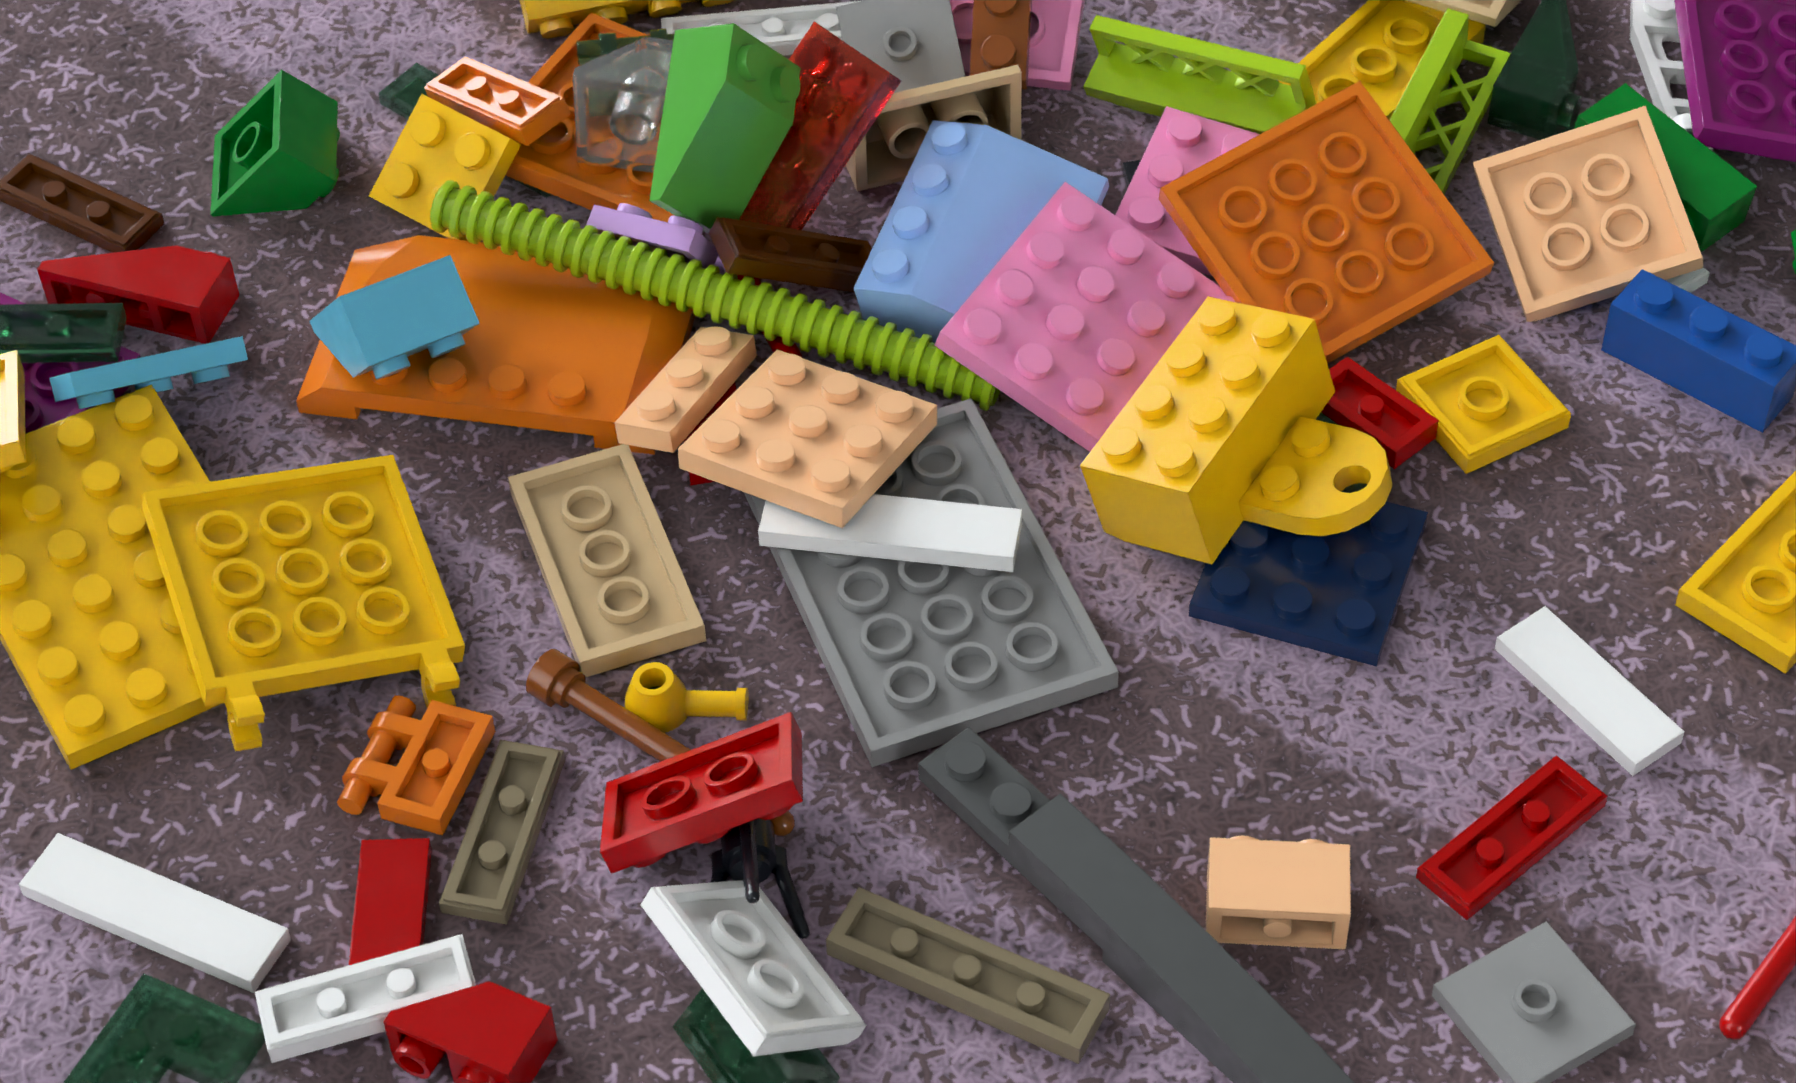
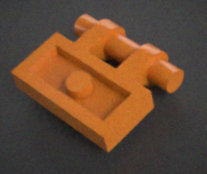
(433, 770)

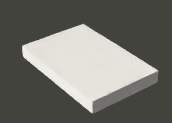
(753, 967)

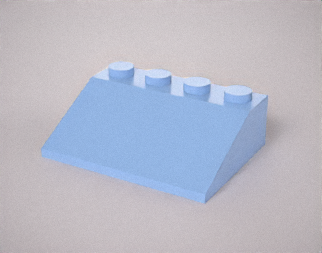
(956, 219)

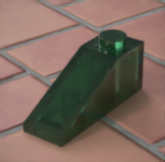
(1539, 78)

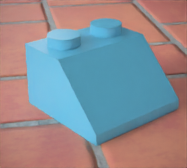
(398, 318)

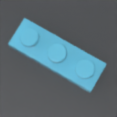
(96, 384)

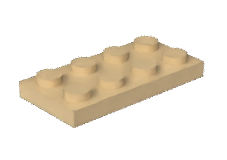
(606, 560)

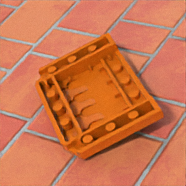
(542, 358)

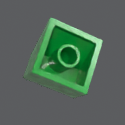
(276, 150)

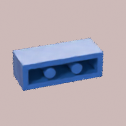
(1701, 350)

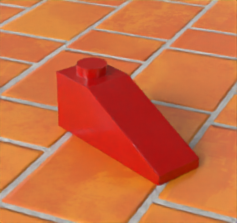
(161, 288)

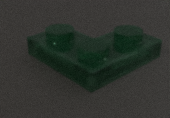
(170, 1030)

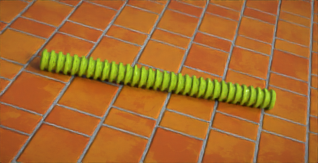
(704, 291)

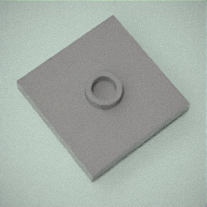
(905, 38)
(1533, 1008)

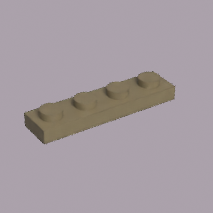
(968, 974)

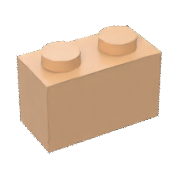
(1278, 892)

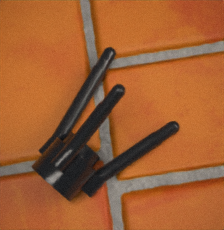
(751, 856)

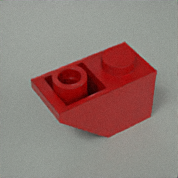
(481, 1028)

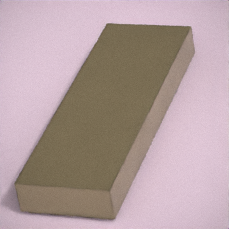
(502, 832)

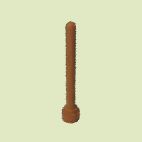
(559, 681)

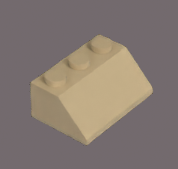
(900, 128)

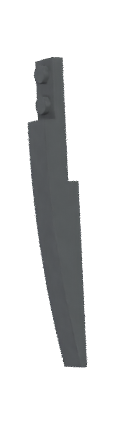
(1129, 917)

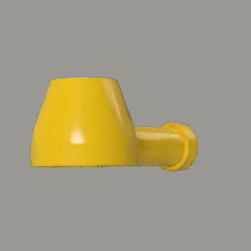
(673, 703)

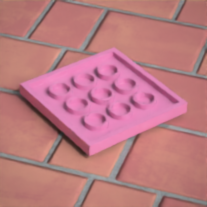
(1076, 315)

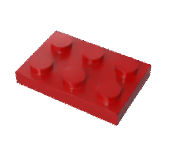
(702, 793)

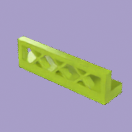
(1149, 77)
(1429, 92)

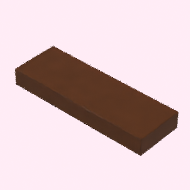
(78, 205)
(789, 254)

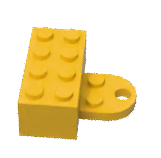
(1233, 437)

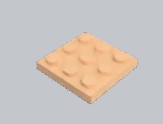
(1587, 214)
(808, 437)

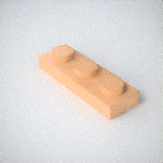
(686, 389)

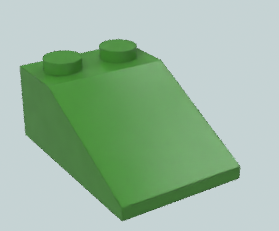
(720, 121)

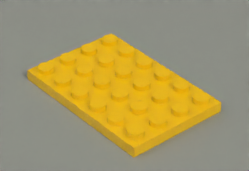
(84, 582)

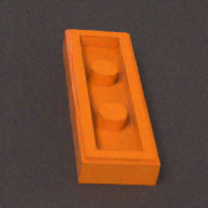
(498, 100)

